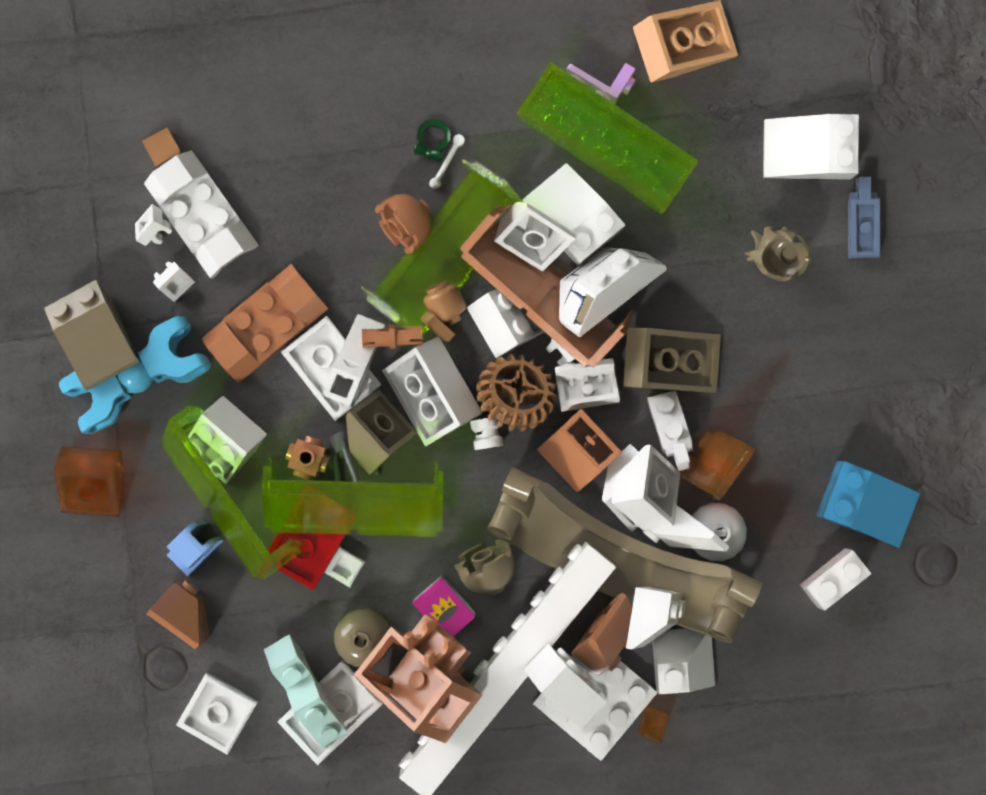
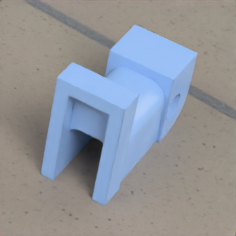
(188, 551)

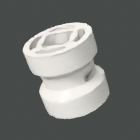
(486, 434)

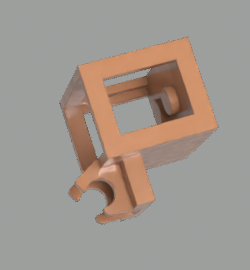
(424, 679)

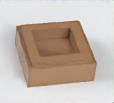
(161, 147)
(437, 326)

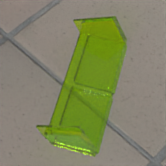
(439, 258)
(213, 495)
(349, 506)

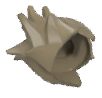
(780, 254)

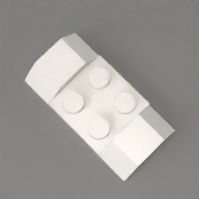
(199, 212)

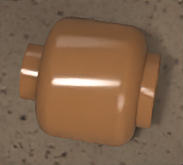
(445, 302)

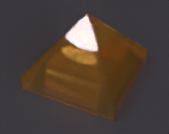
(653, 724)

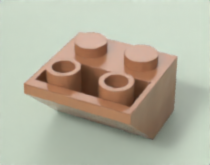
(579, 450)

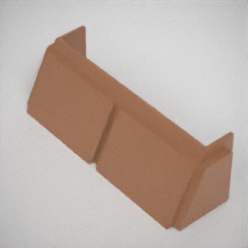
(536, 292)

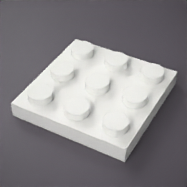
(626, 699)

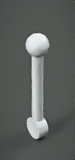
(458, 141)

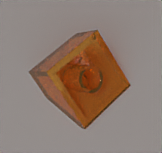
(89, 481)

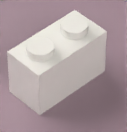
(835, 579)

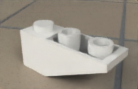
(351, 364)

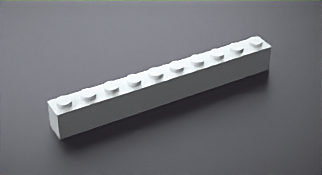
(504, 672)

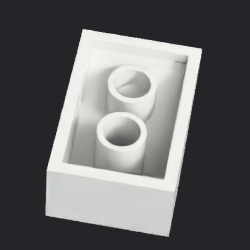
(811, 147)
(579, 209)

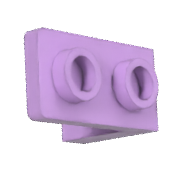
(622, 83)

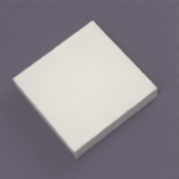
(217, 713)

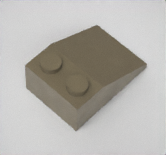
(91, 334)
(671, 360)

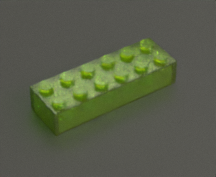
(606, 138)

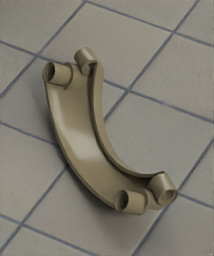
(550, 526)

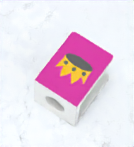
(444, 606)

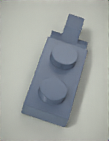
(863, 221)

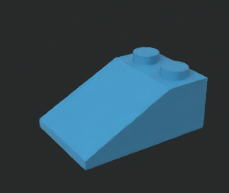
(868, 503)

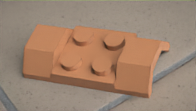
(264, 324)

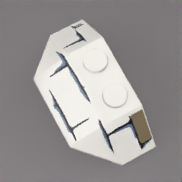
(603, 286)

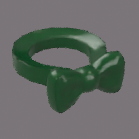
(437, 153)

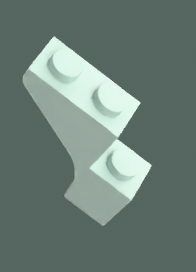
(304, 692)

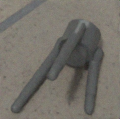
(341, 447)

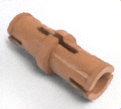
(392, 336)

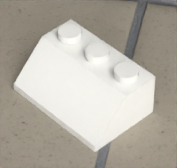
(432, 391)

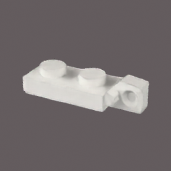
(671, 427)

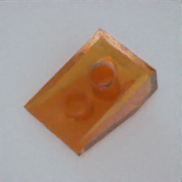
(716, 463)

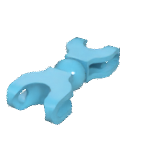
(156, 362)

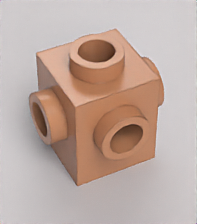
(319, 460)

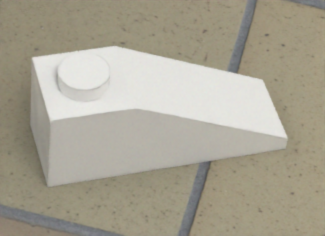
(687, 534)

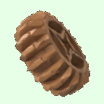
(501, 396)

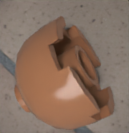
(405, 221)

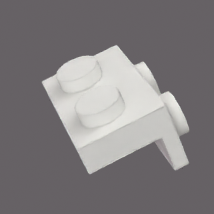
(586, 386)

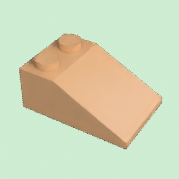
(684, 40)

